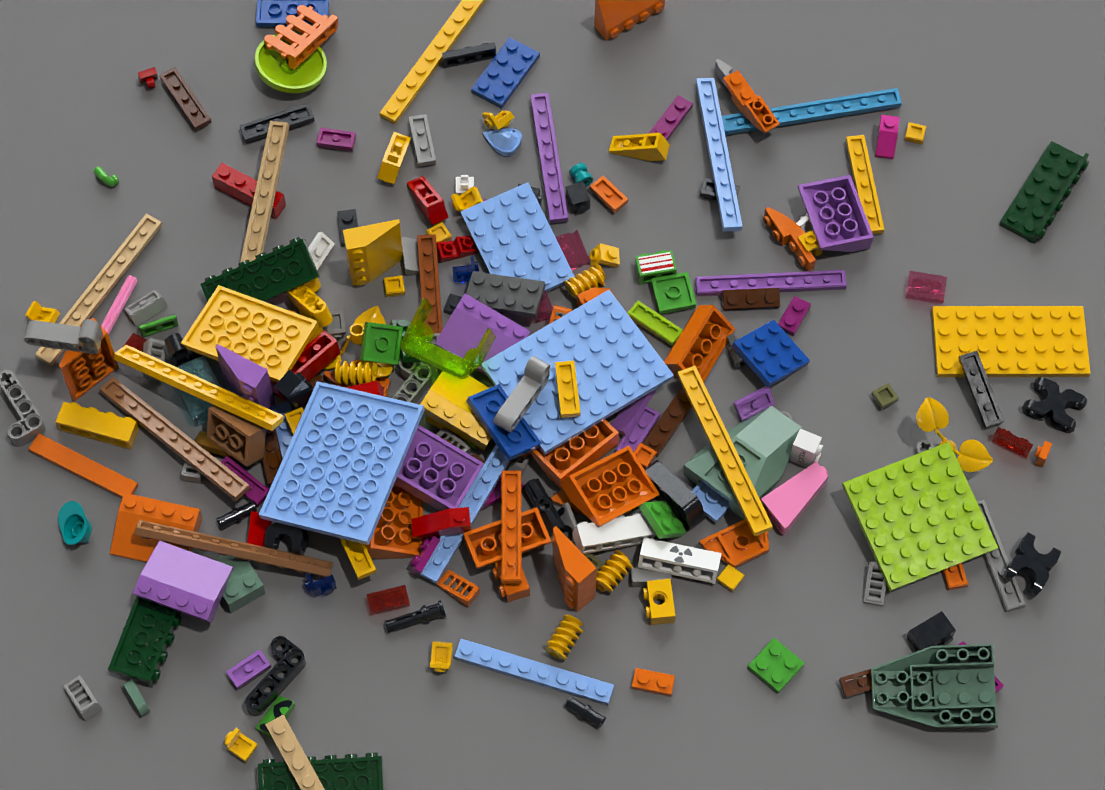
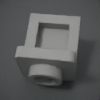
(337, 326)

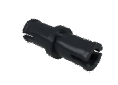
(236, 515)
(585, 712)

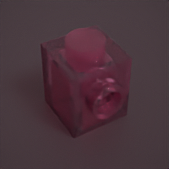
(545, 309)

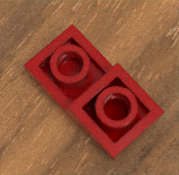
(459, 248)

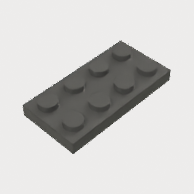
(507, 293)

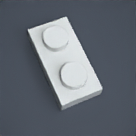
(320, 248)

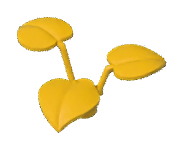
(356, 336)
(972, 453)

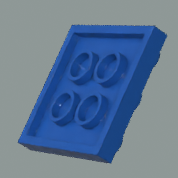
(770, 353)

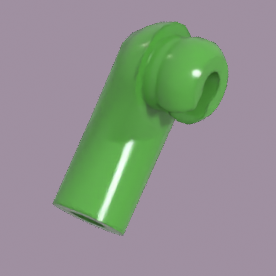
(102, 175)

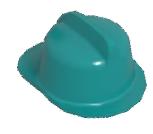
(74, 524)

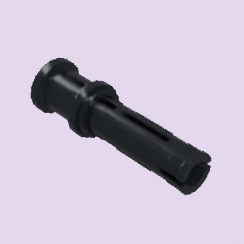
(424, 614)

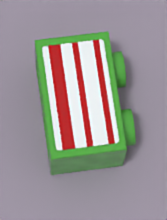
(654, 265)

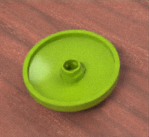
(276, 73)

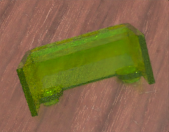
(418, 344)

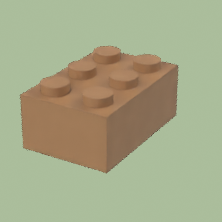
(236, 435)

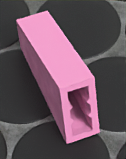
(794, 496)

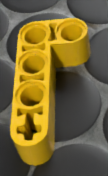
(309, 303)

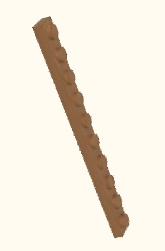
(174, 439)
(234, 548)

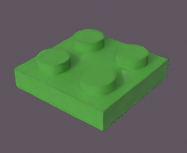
(673, 293)
(381, 343)
(662, 519)
(776, 665)

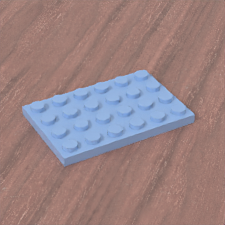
(517, 238)

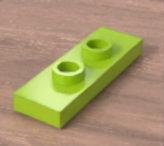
(655, 323)

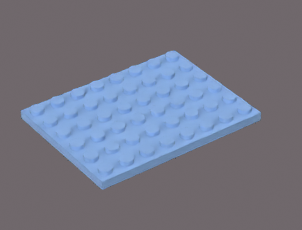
(611, 368)
(342, 462)

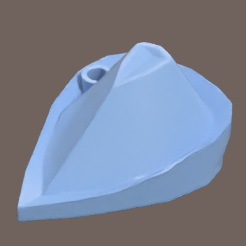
(504, 141)

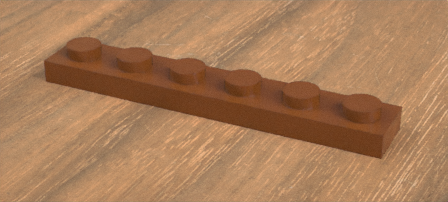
(430, 279)

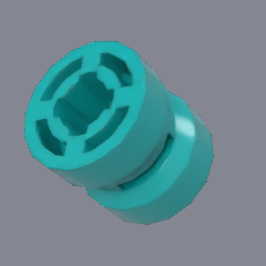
(580, 174)

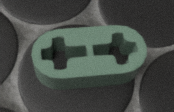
(136, 697)

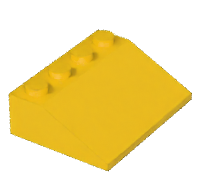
(372, 250)
(448, 407)

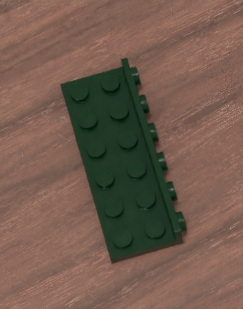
(1044, 192)
(269, 273)
(145, 641)
(333, 773)

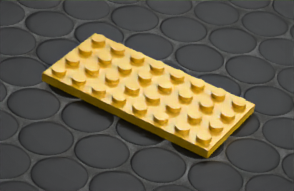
(1012, 340)

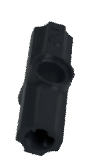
(539, 497)

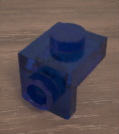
(463, 273)
(323, 586)

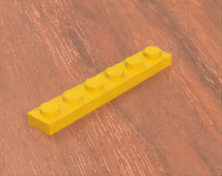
(864, 181)

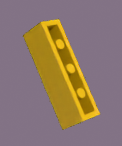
(97, 425)

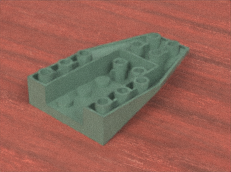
(764, 448)
(939, 687)

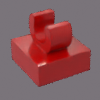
(148, 76)

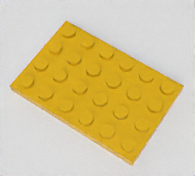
(252, 330)

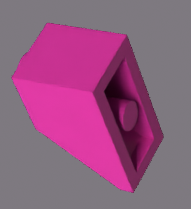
(887, 136)

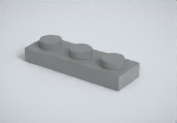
(422, 140)

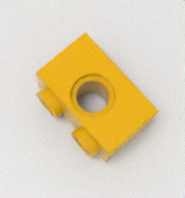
(663, 591)

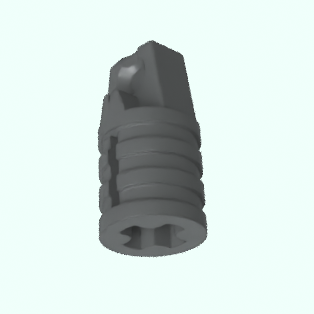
(738, 361)

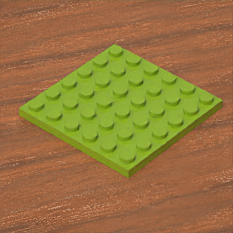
(919, 516)

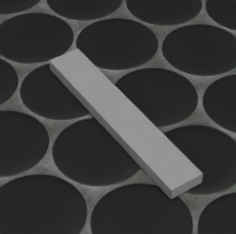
(997, 563)

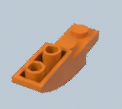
(749, 104)
(788, 232)

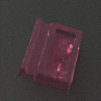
(573, 249)
(926, 287)

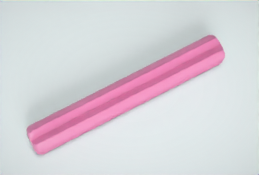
(119, 303)

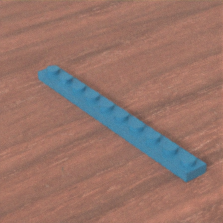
(819, 110)

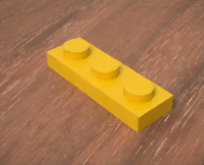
(567, 389)

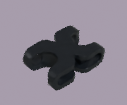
(1054, 404)
(278, 531)
(1032, 564)

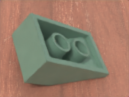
(243, 583)

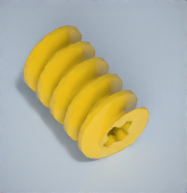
(585, 280)
(353, 374)
(611, 571)
(563, 637)

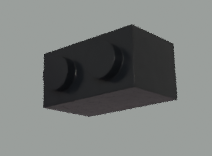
(294, 389)
(932, 632)

